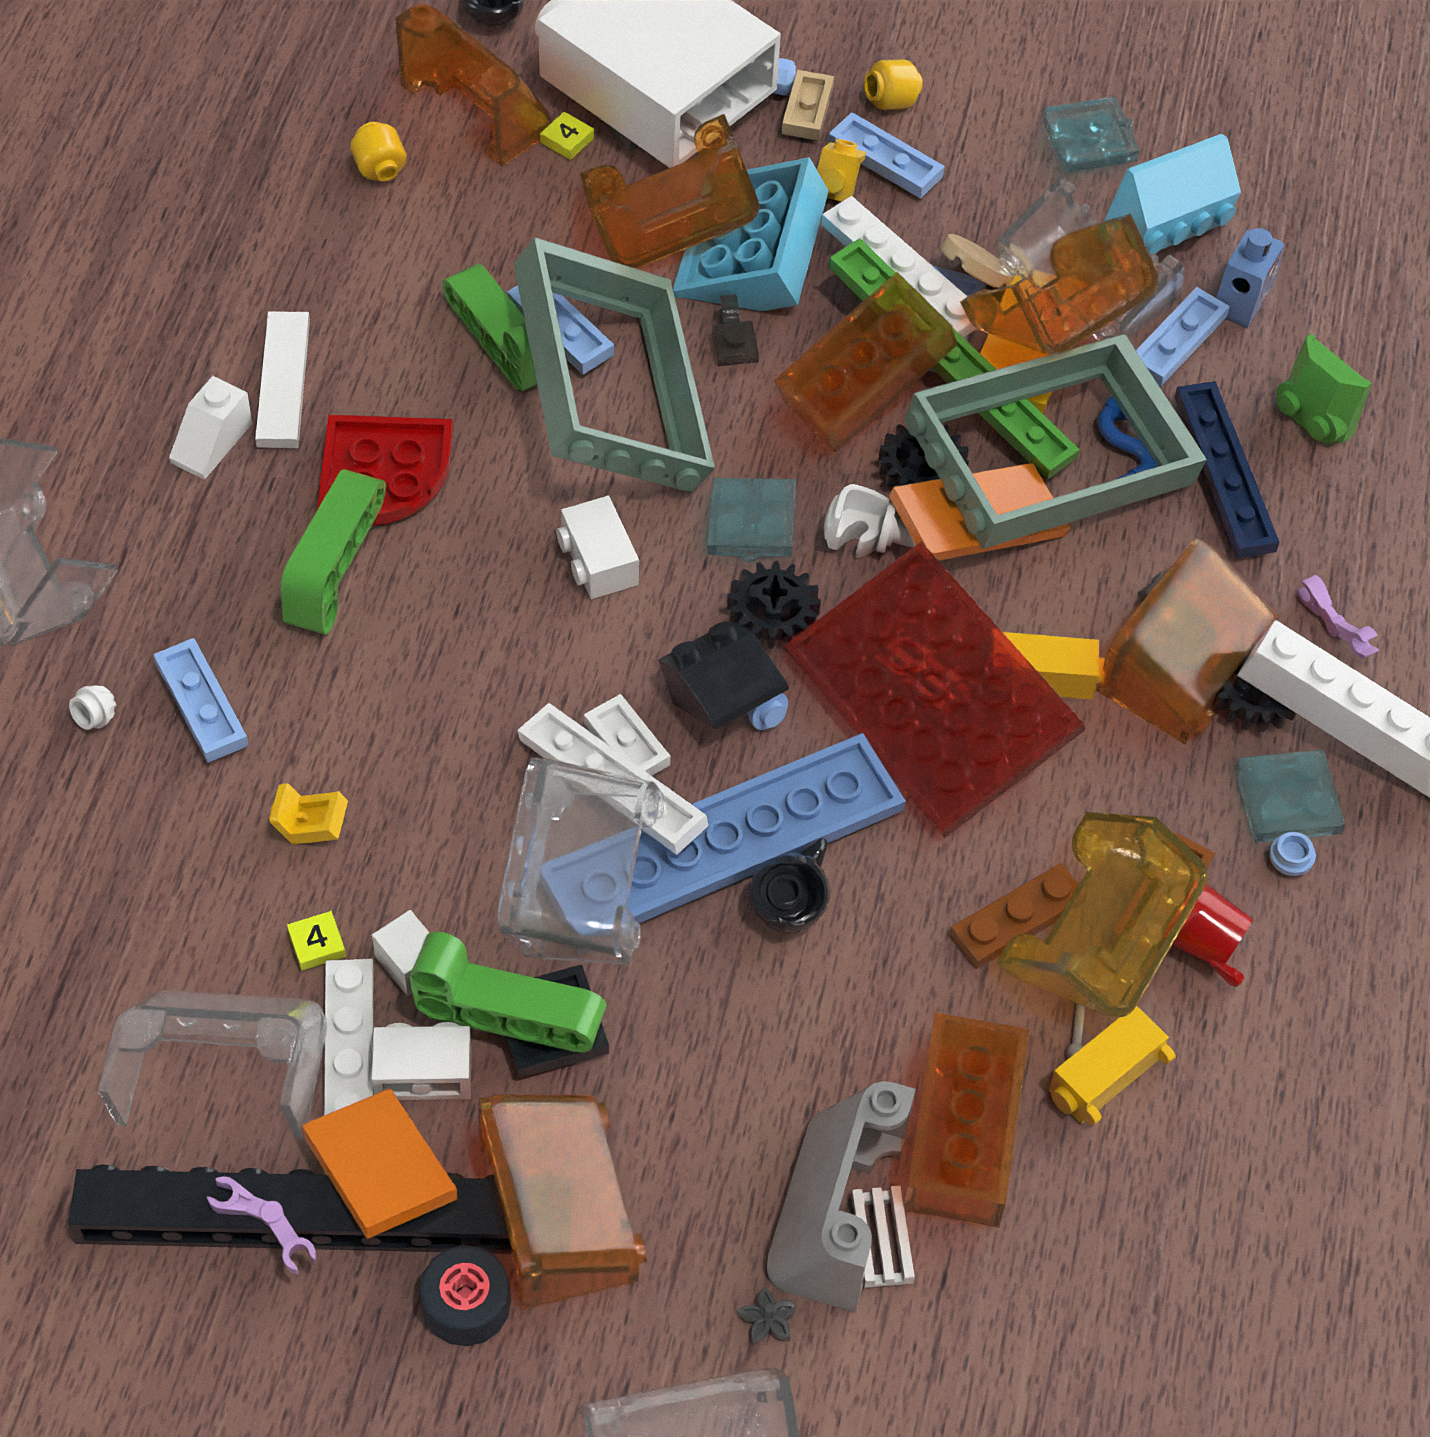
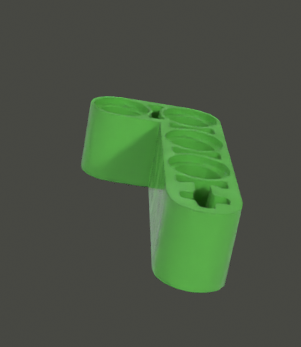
(493, 322)
(328, 549)
(502, 1001)

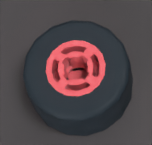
(470, 1314)

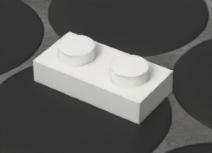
(626, 733)

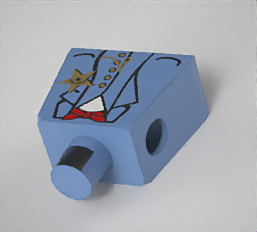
(1256, 261)

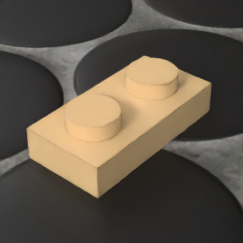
(807, 105)

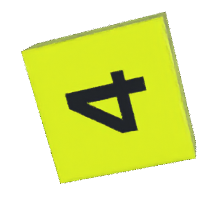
(567, 135)
(316, 940)

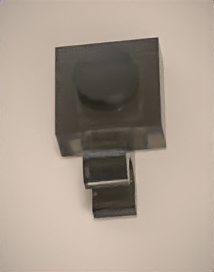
(732, 339)

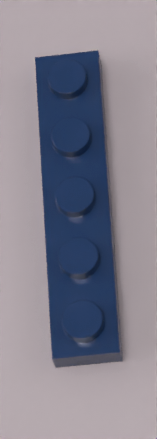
(1227, 470)

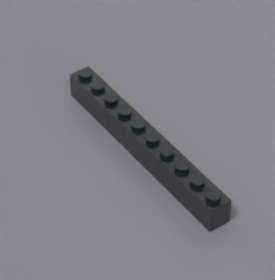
(173, 1210)

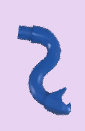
(1129, 444)

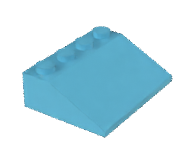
(767, 256)

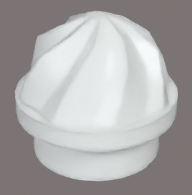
(92, 707)

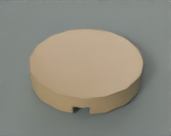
(976, 261)

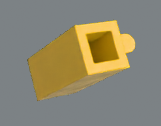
(1066, 663)
(1108, 1065)

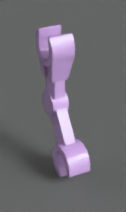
(1316, 598)
(269, 1212)

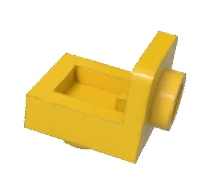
(840, 168)
(308, 816)

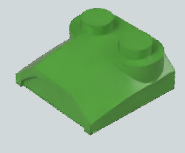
(1323, 393)

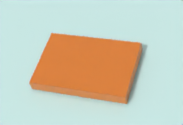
(379, 1163)

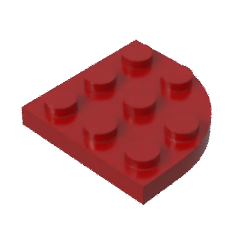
(402, 451)

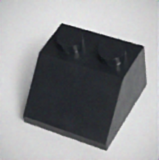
(721, 674)

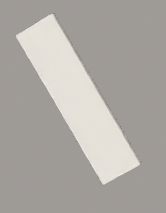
(282, 380)

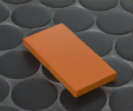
(941, 526)

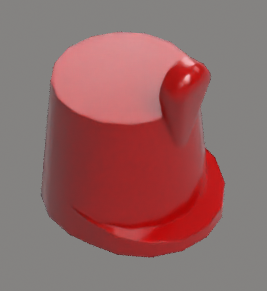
(1214, 933)

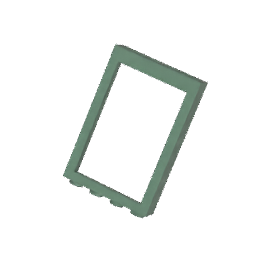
(556, 269)
(1130, 385)

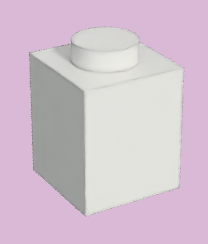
(398, 947)

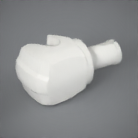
(864, 516)

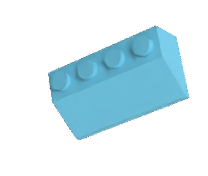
(1179, 193)

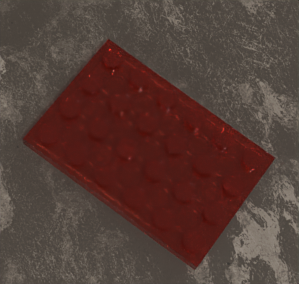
(934, 689)

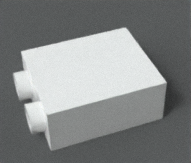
(658, 65)

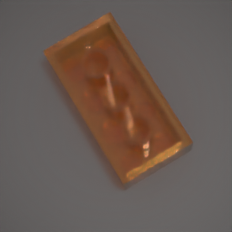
(866, 362)
(966, 1120)

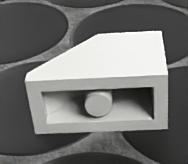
(211, 427)

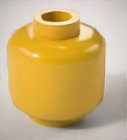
(893, 84)
(378, 151)

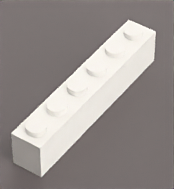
(1342, 703)

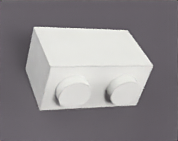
(598, 547)
(422, 1061)

